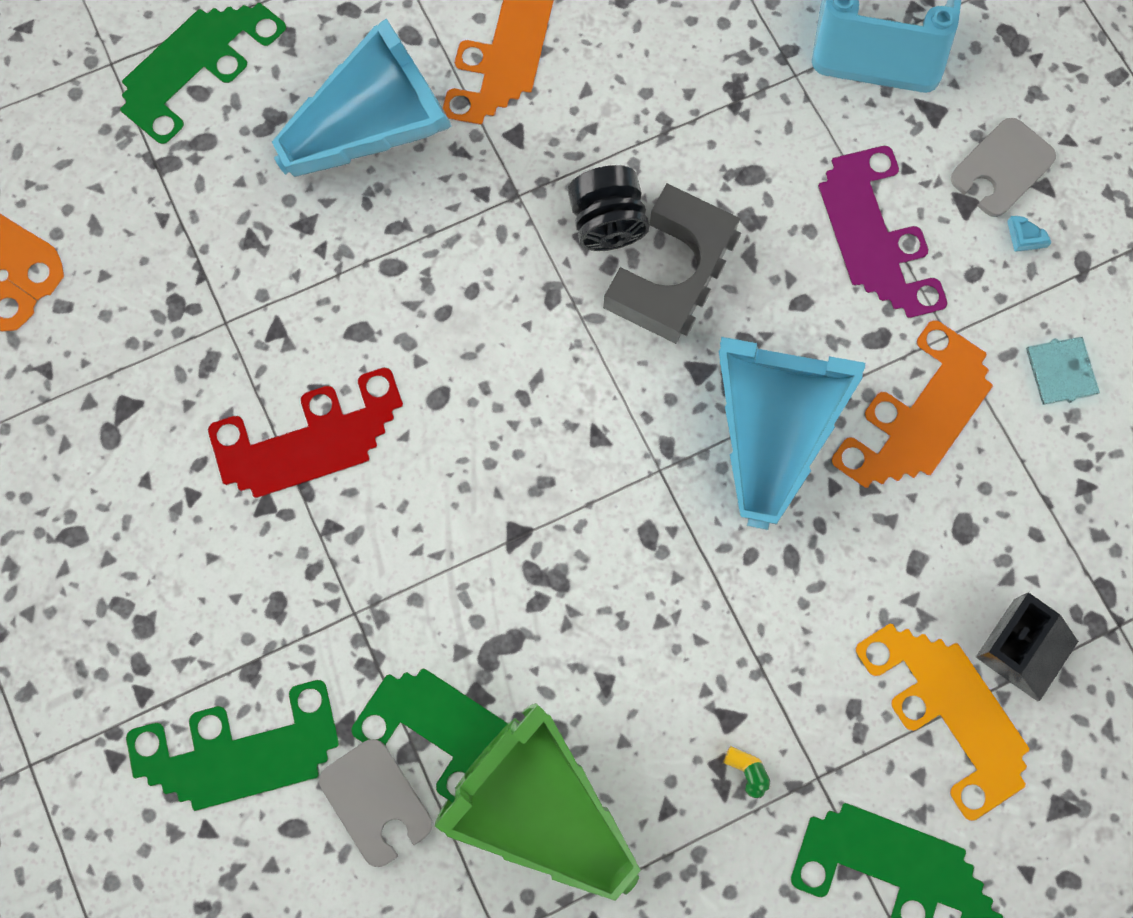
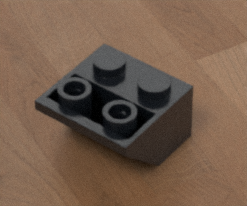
(1029, 645)

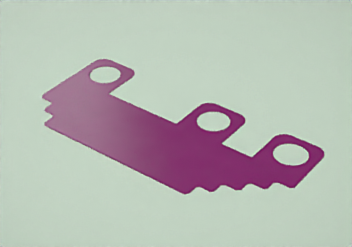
(863, 239)

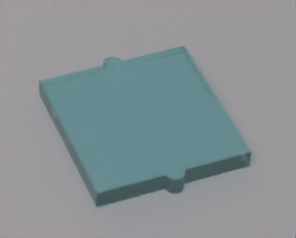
(1062, 370)

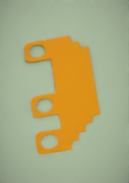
(966, 704)

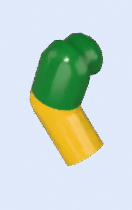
(753, 769)

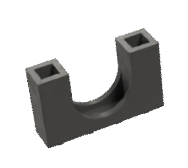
(670, 308)

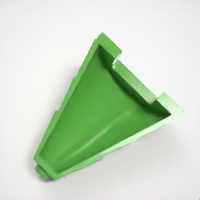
(540, 810)

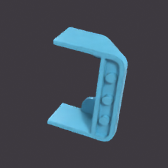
(883, 49)

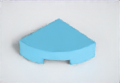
(1026, 234)

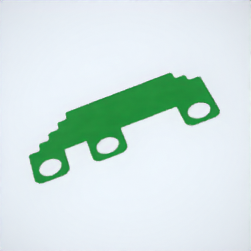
(182, 55)
(436, 714)
(243, 767)
(914, 861)

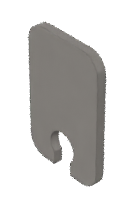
(1010, 159)
(367, 793)

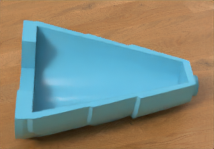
(361, 109)
(778, 421)

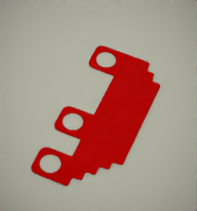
(321, 448)

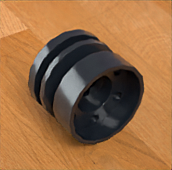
(608, 208)

